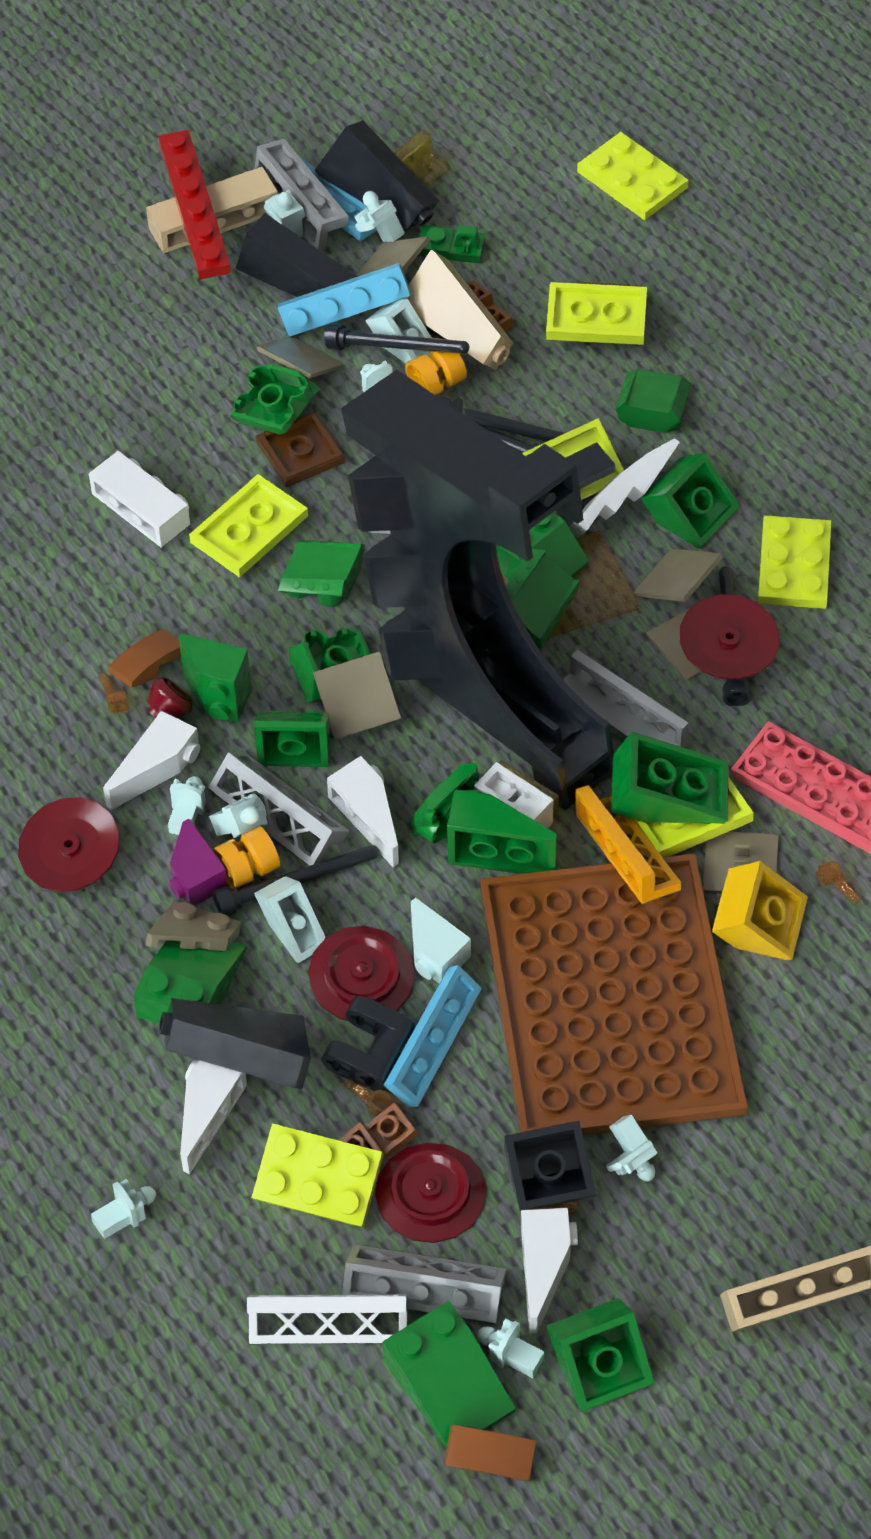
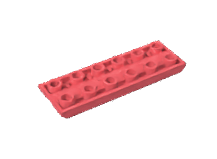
(808, 783)

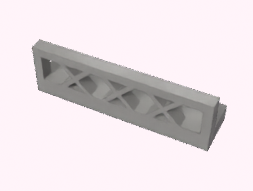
(291, 173)
(623, 707)
(287, 799)
(428, 1282)

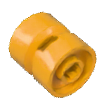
(437, 370)
(249, 856)

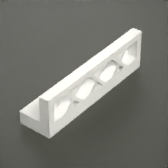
(324, 1304)

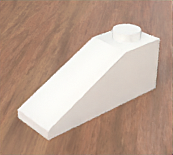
(154, 759)
(362, 798)
(208, 1101)
(546, 1253)

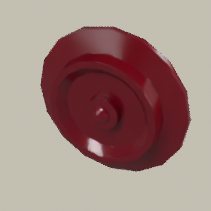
(729, 637)
(68, 844)
(360, 964)
(430, 1192)

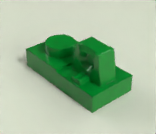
(458, 245)

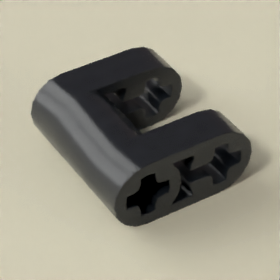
(391, 1035)

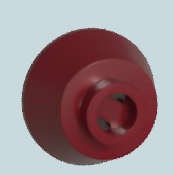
(169, 698)

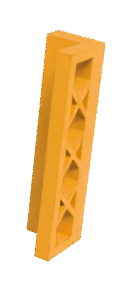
(623, 852)

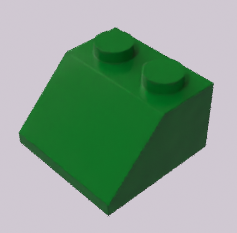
(691, 499)
(557, 540)
(216, 676)
(293, 739)
(601, 1353)

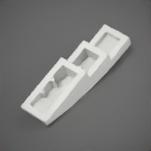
(630, 483)

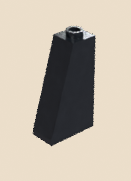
(365, 163)
(287, 260)
(239, 1039)

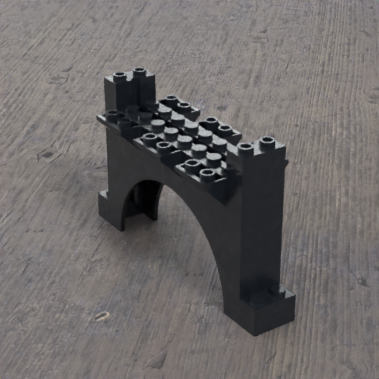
(448, 501)

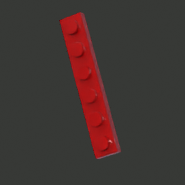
(194, 204)

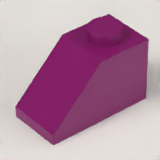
(195, 867)

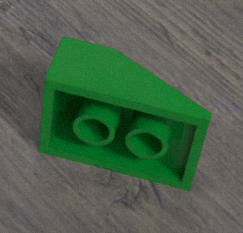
(668, 783)
(497, 836)
(185, 975)
(447, 1373)

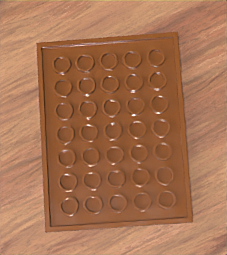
(610, 1000)

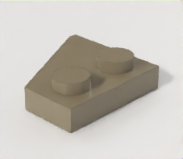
(194, 928)

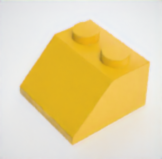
(760, 911)

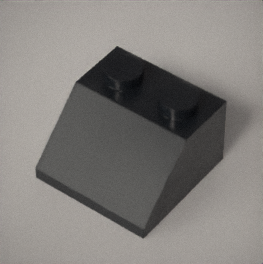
(549, 1166)

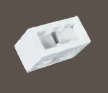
(517, 794)

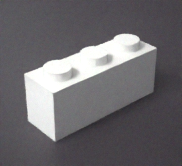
(140, 498)

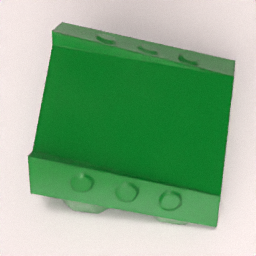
(274, 398)
(653, 400)
(322, 570)
(540, 593)
(322, 652)
(433, 815)

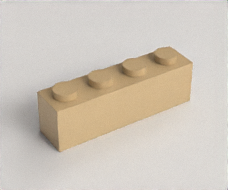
(233, 200)
(798, 1289)

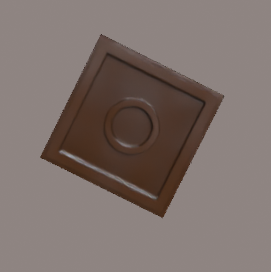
(302, 450)

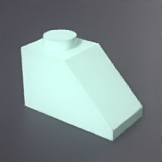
(401, 320)
(291, 917)
(436, 942)

